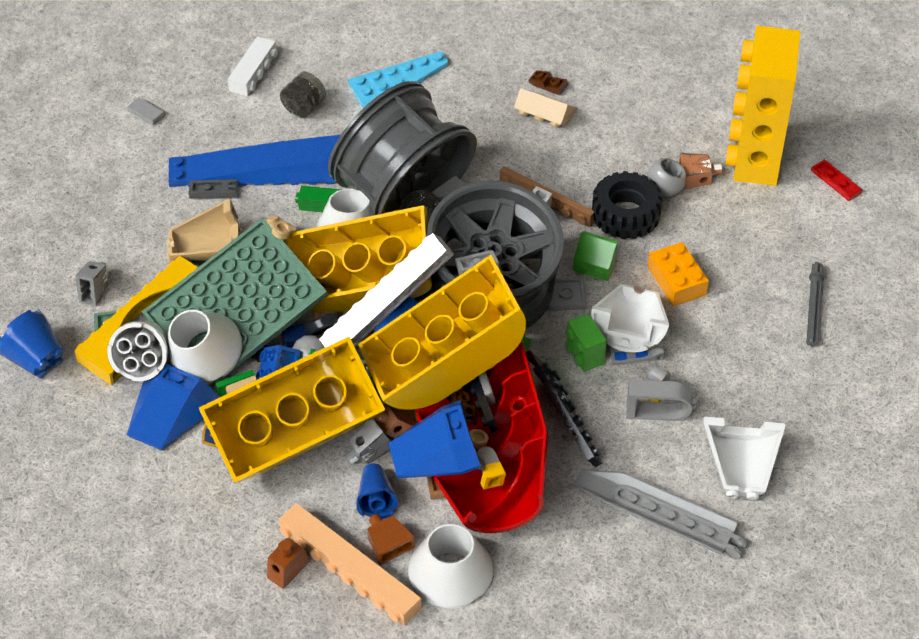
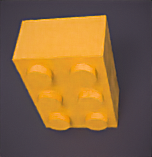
(677, 274)

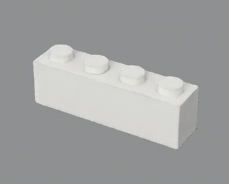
(252, 66)

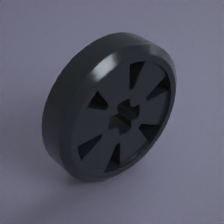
(322, 323)

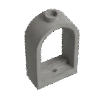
(659, 390)

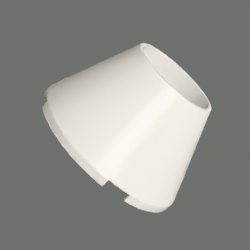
(345, 206)
(214, 354)
(450, 583)

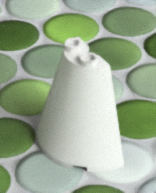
(631, 319)
(743, 455)

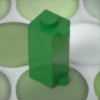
(313, 198)

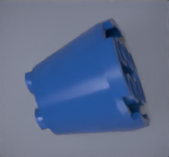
(31, 343)

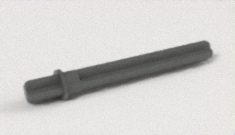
(816, 278)

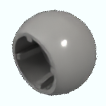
(668, 176)

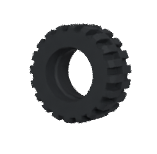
(623, 221)

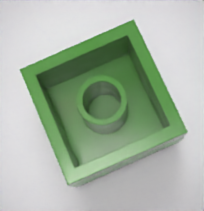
(585, 342)

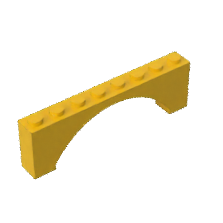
(93, 351)

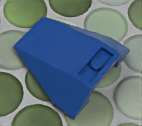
(168, 407)
(436, 445)

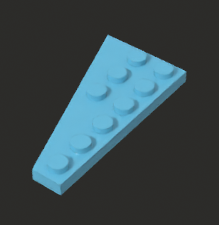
(372, 84)

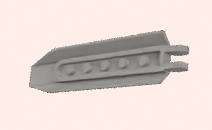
(663, 510)

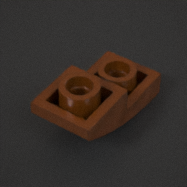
(545, 81)
(470, 409)

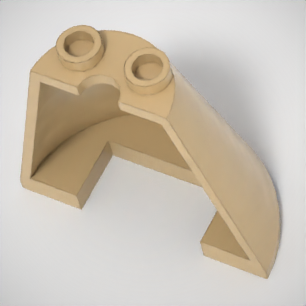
(204, 233)

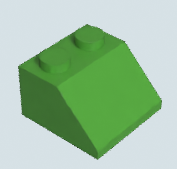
(595, 256)

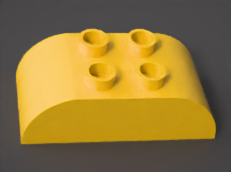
(357, 253)
(445, 339)
(292, 410)

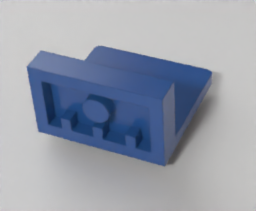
(275, 358)

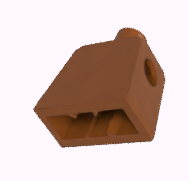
(388, 538)
(288, 559)

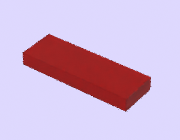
(836, 180)

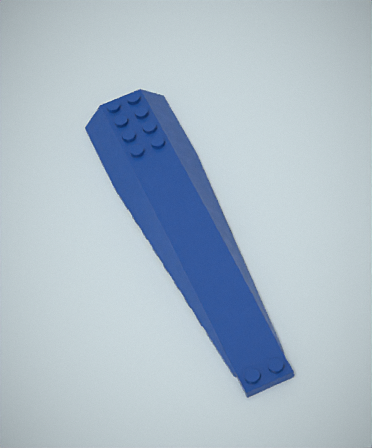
(259, 164)

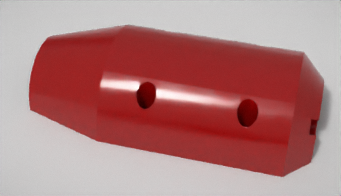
(519, 446)

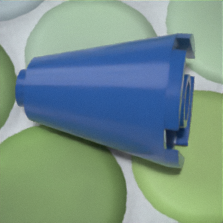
(375, 493)

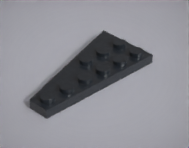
(566, 407)

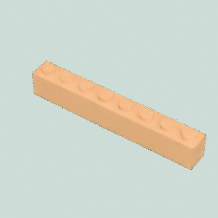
(350, 564)

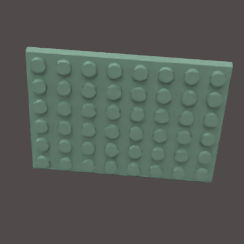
(250, 282)

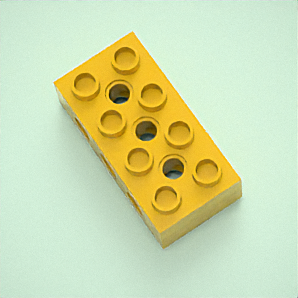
(764, 105)

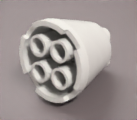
(138, 350)

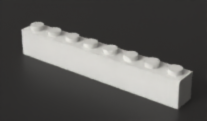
(390, 292)

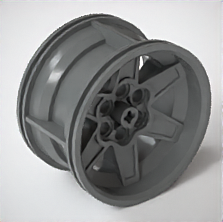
(400, 148)
(485, 218)

